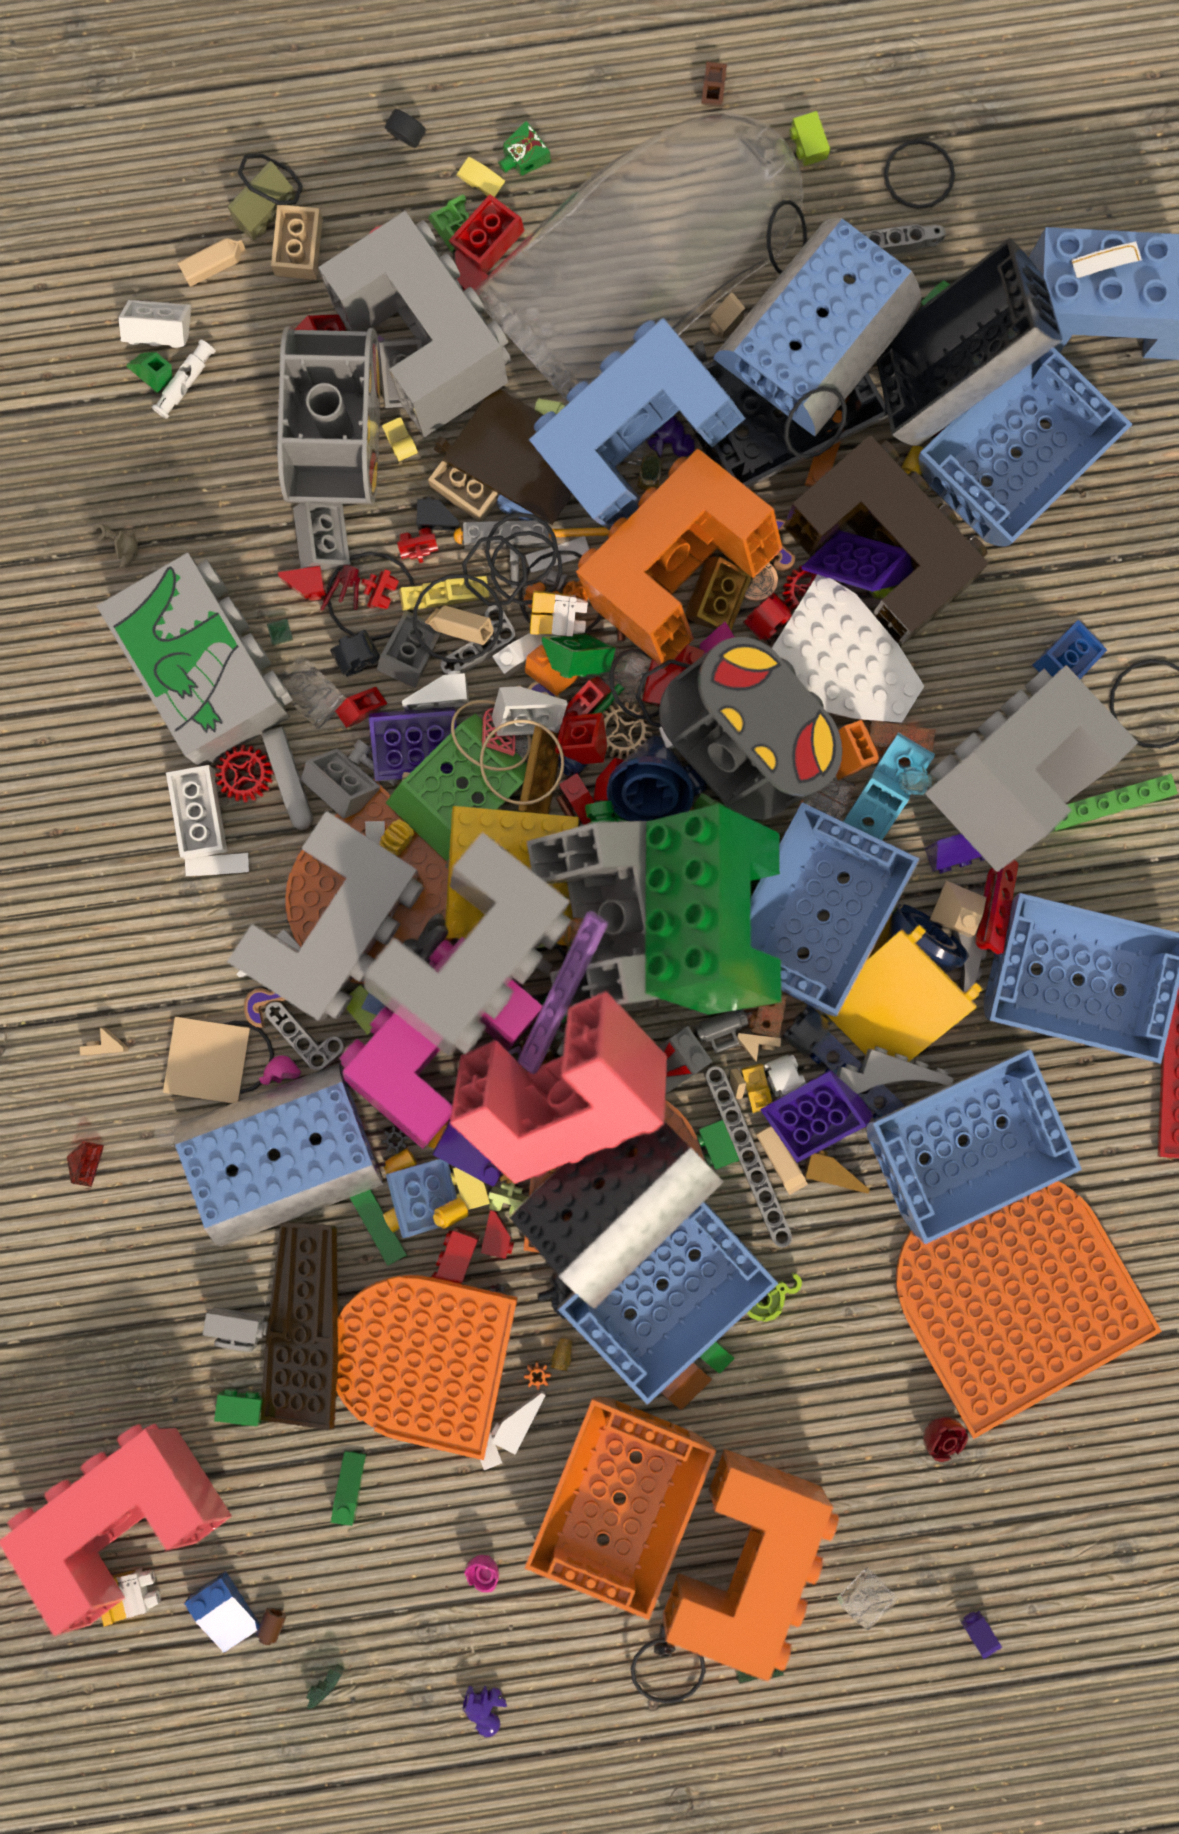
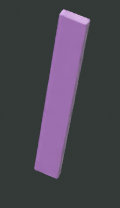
(562, 992)

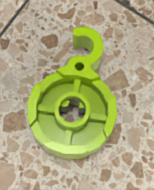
(775, 1300)

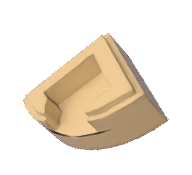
(737, 1083)

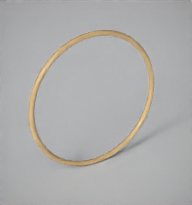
(471, 759)
(482, 768)

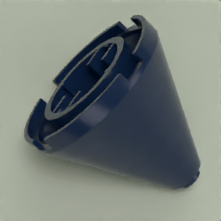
(650, 784)
(944, 951)

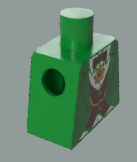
(524, 151)

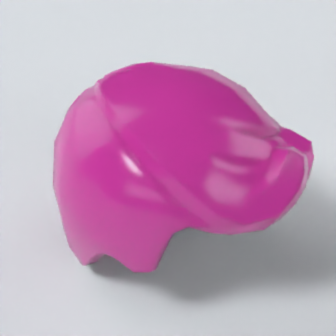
(279, 1069)
(482, 1573)

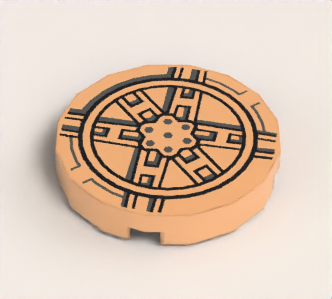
(762, 584)

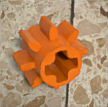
(575, 588)
(537, 1369)

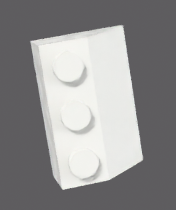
(155, 323)

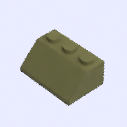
(254, 213)

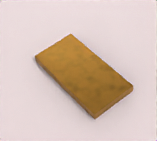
(540, 772)

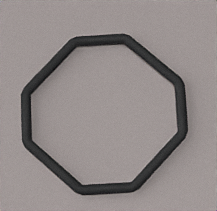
(284, 202)
(524, 568)
(642, 684)

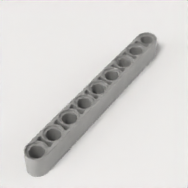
(755, 1164)

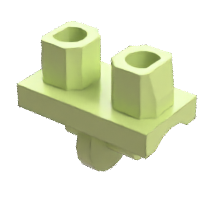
(506, 1194)

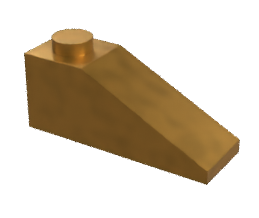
(828, 1170)

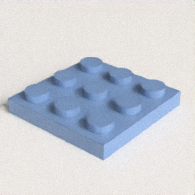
(418, 1193)

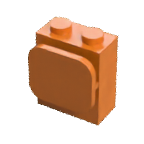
(857, 750)

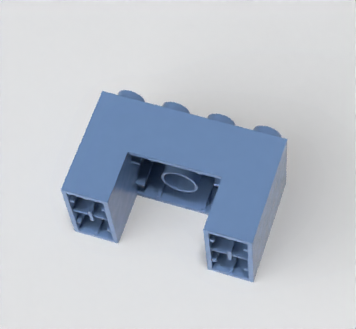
(1119, 301)
(623, 411)

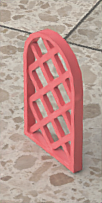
(511, 751)

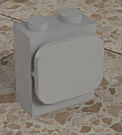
(235, 1328)

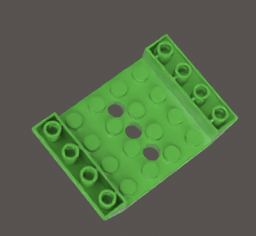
(428, 794)

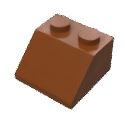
(687, 1385)

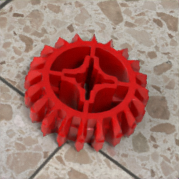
(801, 590)
(248, 765)

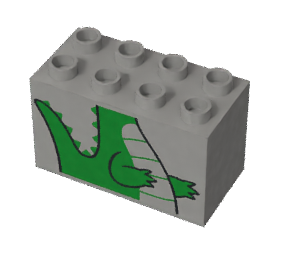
(195, 659)

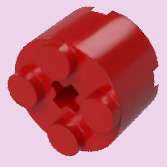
(767, 616)

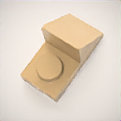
(752, 1042)
(109, 1044)

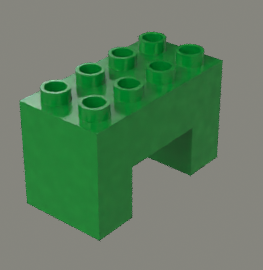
(701, 910)

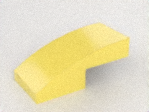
(480, 176)

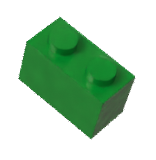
(718, 1144)
(238, 1407)

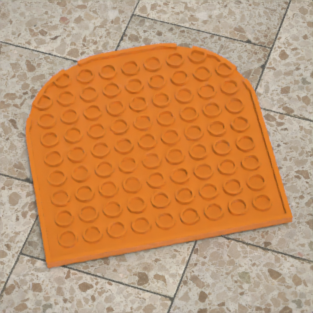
(1020, 1304)

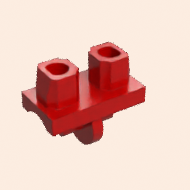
(418, 546)
(384, 580)

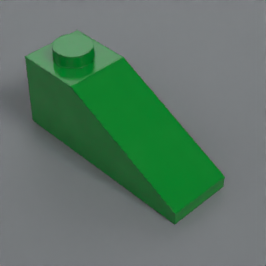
(348, 1488)

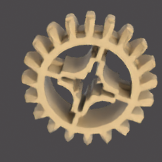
(632, 725)

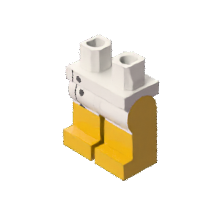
(563, 611)
(136, 1595)

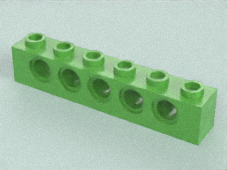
(1118, 801)

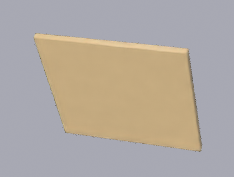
(206, 1060)

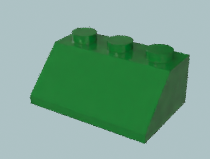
(578, 654)

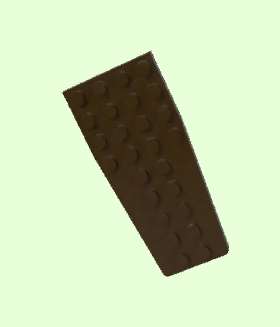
(303, 1329)

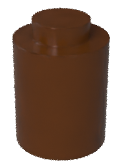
(270, 1626)

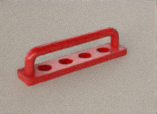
(993, 940)

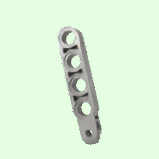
(905, 242)
(288, 778)

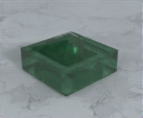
(280, 632)

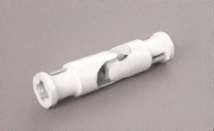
(181, 382)

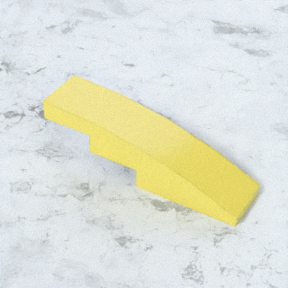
(443, 593)

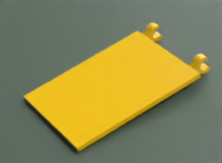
(902, 1000)

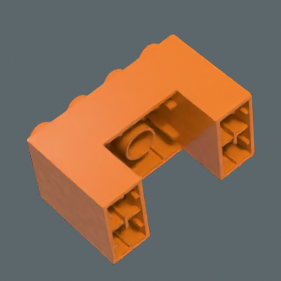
(666, 542)
(764, 1598)

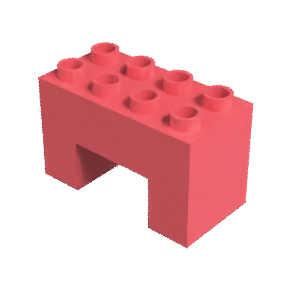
(575, 1105)
(60, 1542)

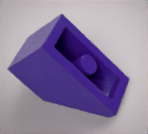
(981, 1634)

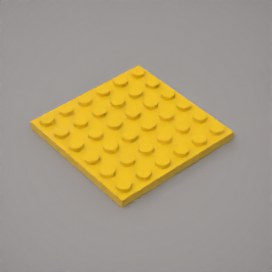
(510, 832)

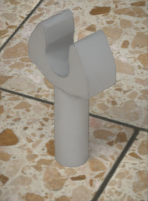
(514, 562)

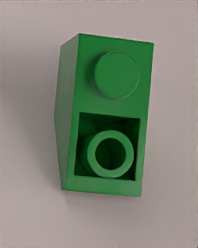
(152, 370)

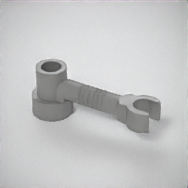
(361, 753)

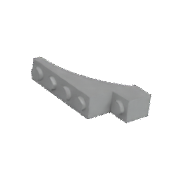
(970, 970)
(883, 1069)

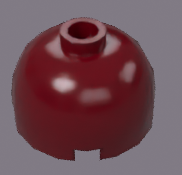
(944, 1437)

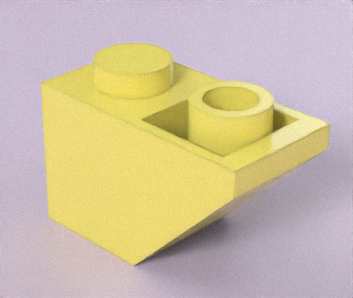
(472, 1190)

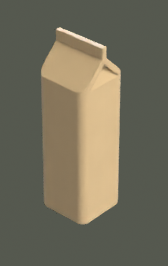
(211, 260)
(461, 624)
(781, 1160)

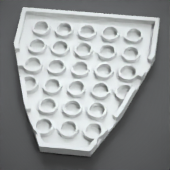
(847, 656)

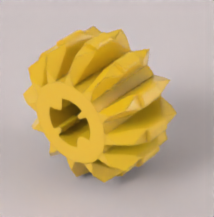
(396, 837)

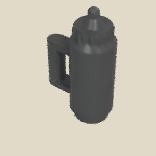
(723, 1025)

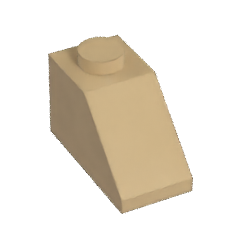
(727, 316)

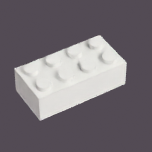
(196, 812)

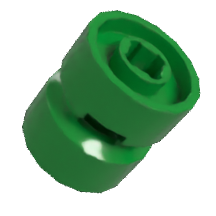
(600, 812)

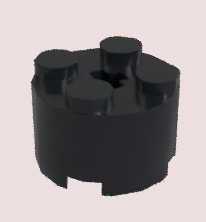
(355, 653)
(806, 1030)

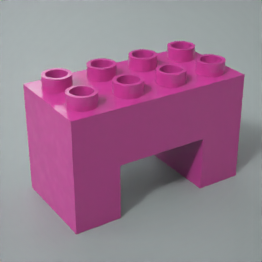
(390, 1063)

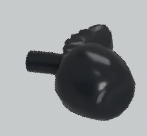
(558, 1293)

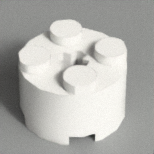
(784, 1075)

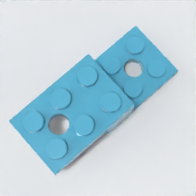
(881, 793)

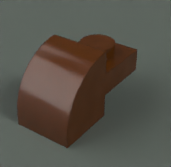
(714, 84)

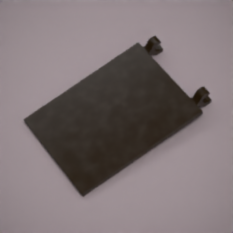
(499, 455)

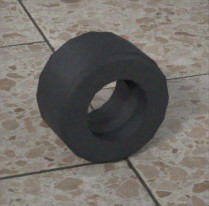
(405, 128)

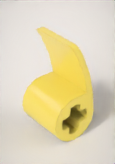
(399, 439)

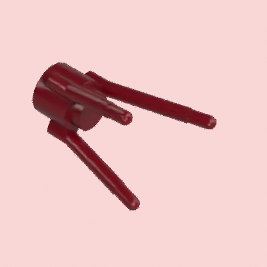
(347, 577)

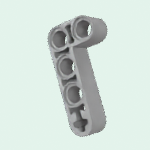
(477, 648)
(300, 1033)

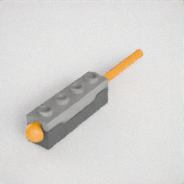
(475, 530)

